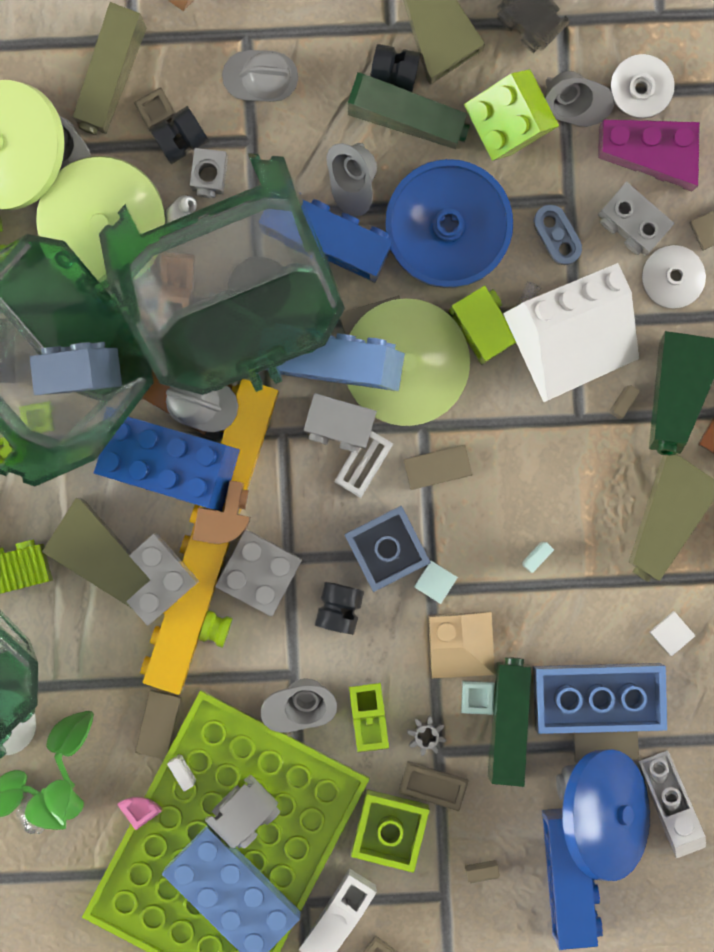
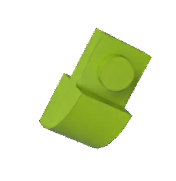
(369, 717)

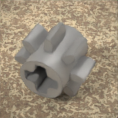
(431, 743)

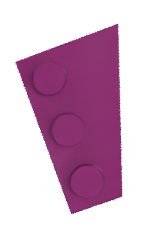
(653, 147)

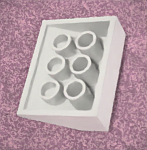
(576, 331)

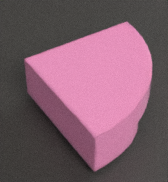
(139, 810)

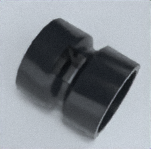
(395, 67)
(190, 130)
(339, 608)

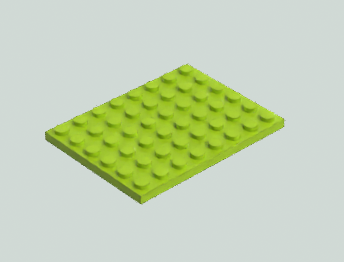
(291, 851)

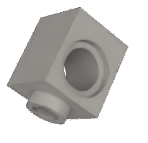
(208, 158)

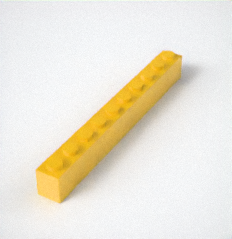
(183, 621)

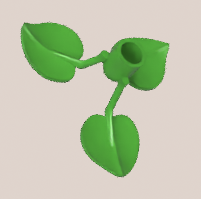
(58, 800)

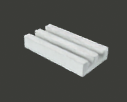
(350, 485)

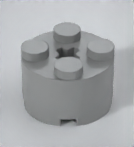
(243, 813)

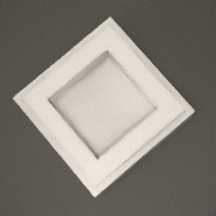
(672, 633)
(182, 772)

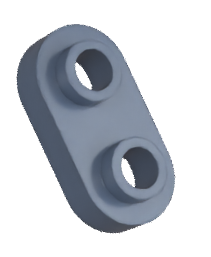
(557, 235)

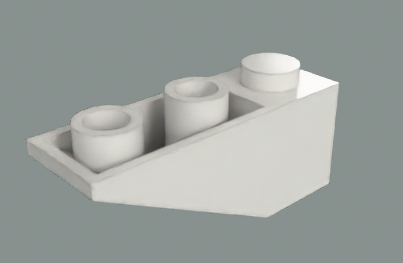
(673, 804)
(340, 914)

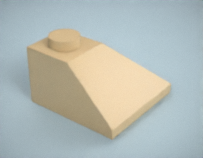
(461, 645)

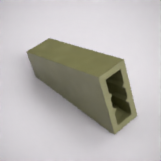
(442, 35)
(109, 68)
(673, 511)
(95, 553)

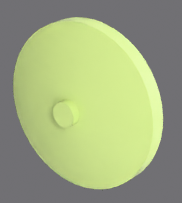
(28, 144)
(89, 198)
(433, 364)

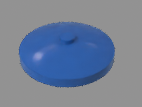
(449, 223)
(606, 815)

